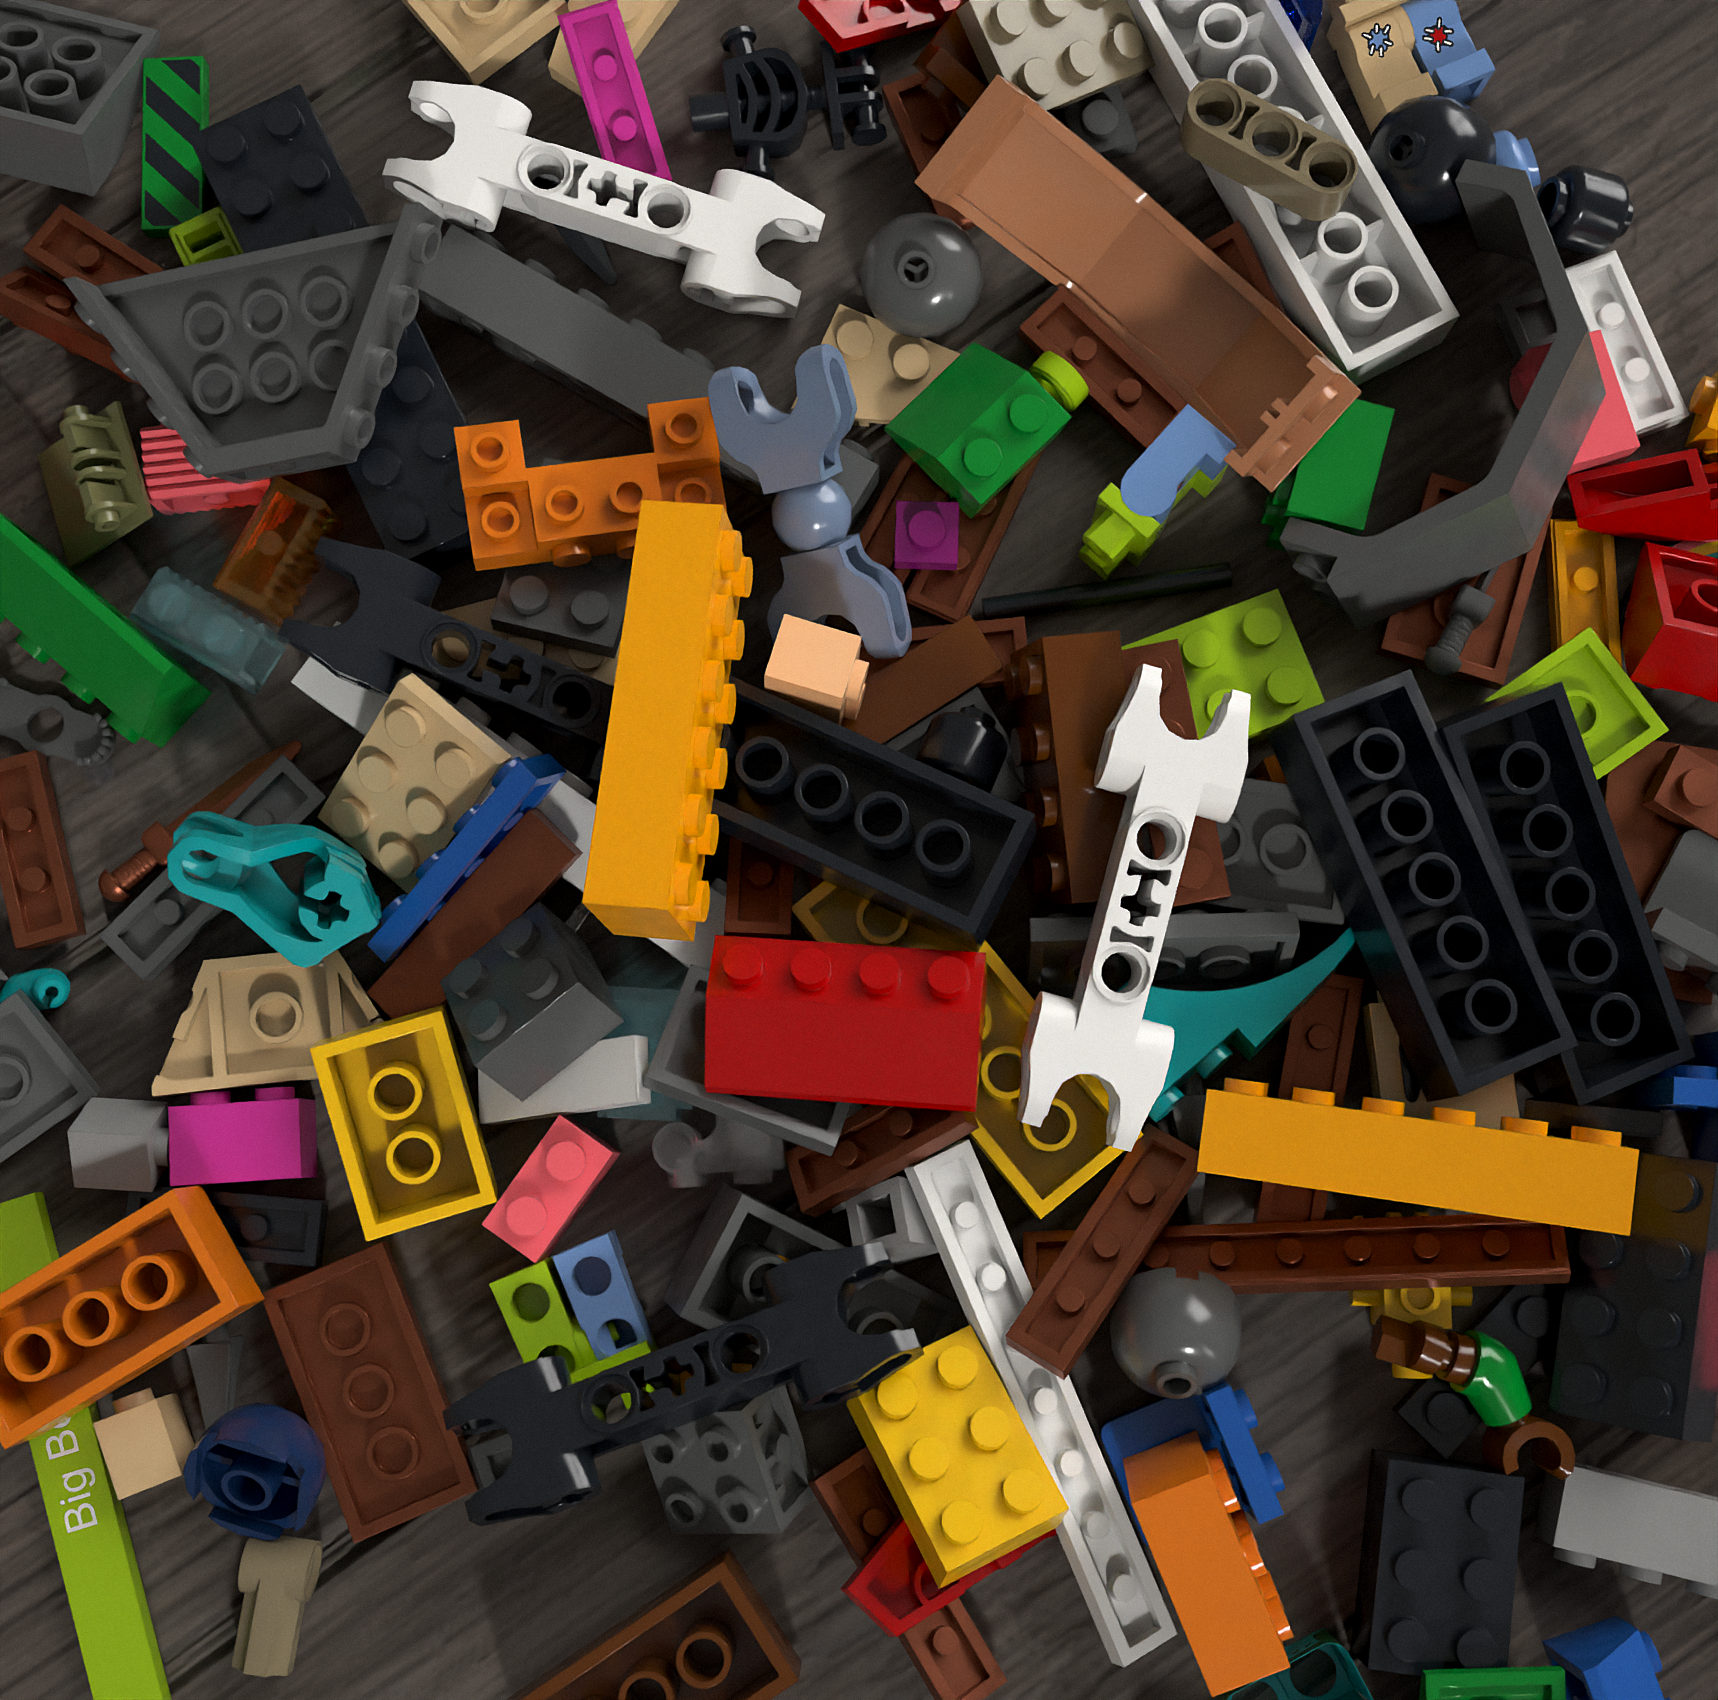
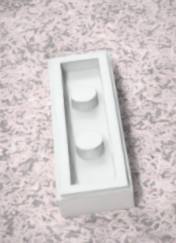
(1641, 370)
(600, 1079)

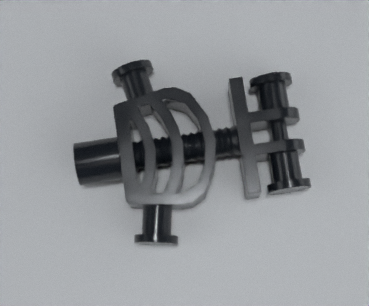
(842, 94)

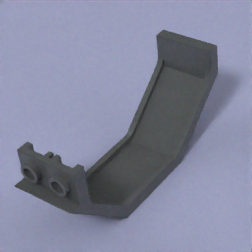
(1507, 508)

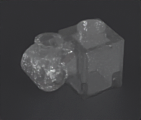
(729, 1148)

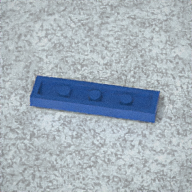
(518, 788)

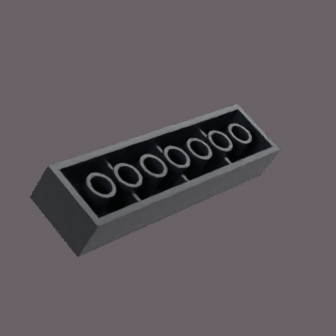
(287, 187)

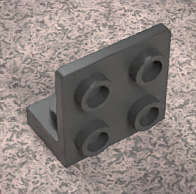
(733, 1469)

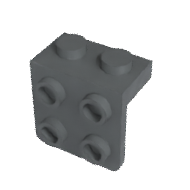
(1685, 908)

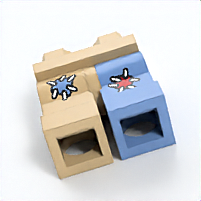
(1405, 52)

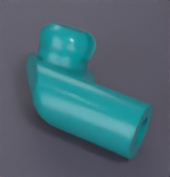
(44, 987)

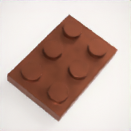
(1491, 645)

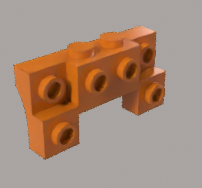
(581, 506)

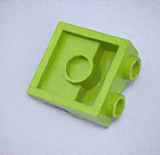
(1604, 700)

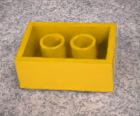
(404, 1122)
(958, 1458)

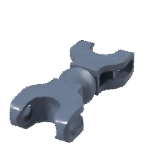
(811, 510)

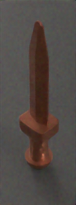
(159, 839)

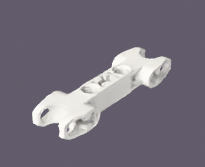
(495, 167)
(1103, 1029)

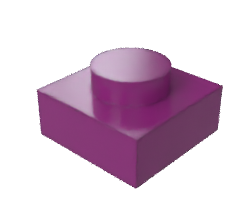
(926, 535)

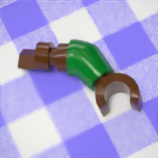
(1489, 1379)

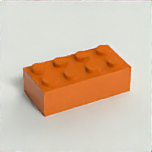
(116, 1310)

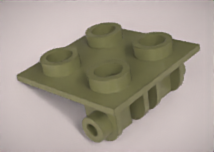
(94, 481)

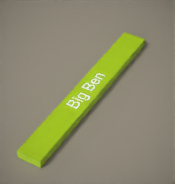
(84, 1509)

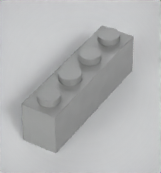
(1634, 1523)

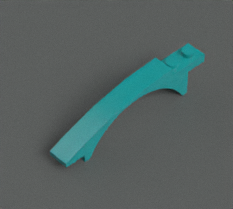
(1241, 1016)

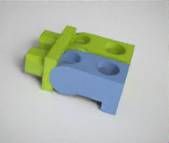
(1134, 516)
(608, 1317)

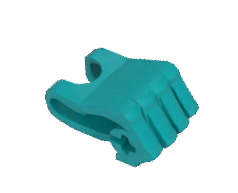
(247, 883)

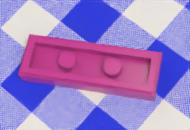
(613, 88)

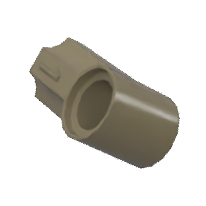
(276, 1584)

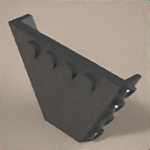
(271, 351)

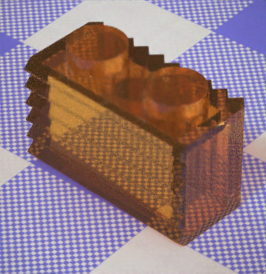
(277, 552)

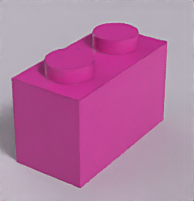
(242, 1140)

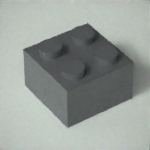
(530, 1002)

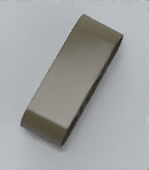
(1254, 121)

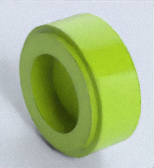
(1060, 380)

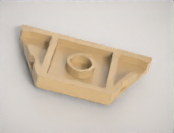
(258, 1020)

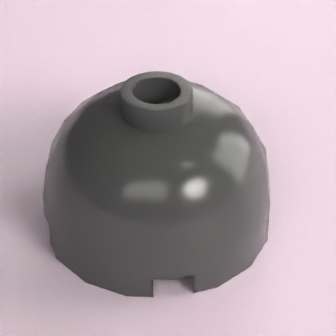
(943, 297)
(1175, 1332)

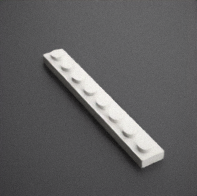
(992, 1295)

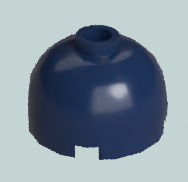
(258, 1470)

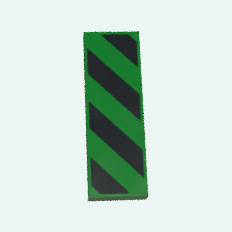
(173, 109)

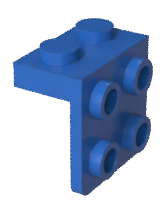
(1221, 1422)

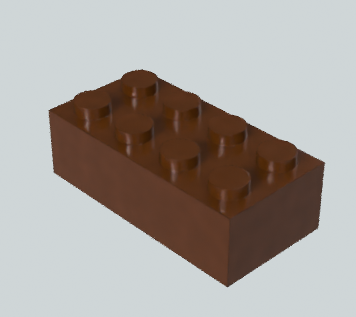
(1064, 704)
(689, 1643)

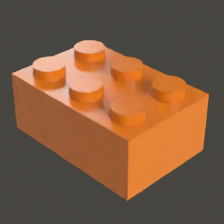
(1209, 1562)

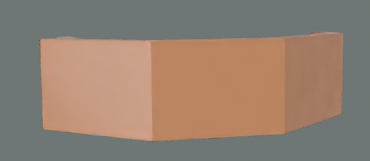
(1142, 277)

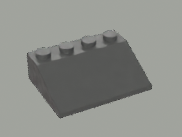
(67, 92)

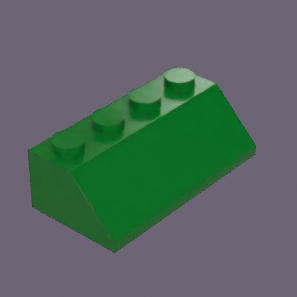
(92, 642)

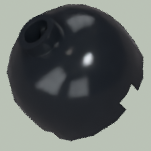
(1421, 152)

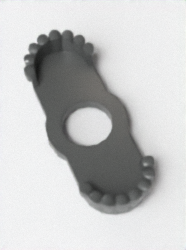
(84, 738)

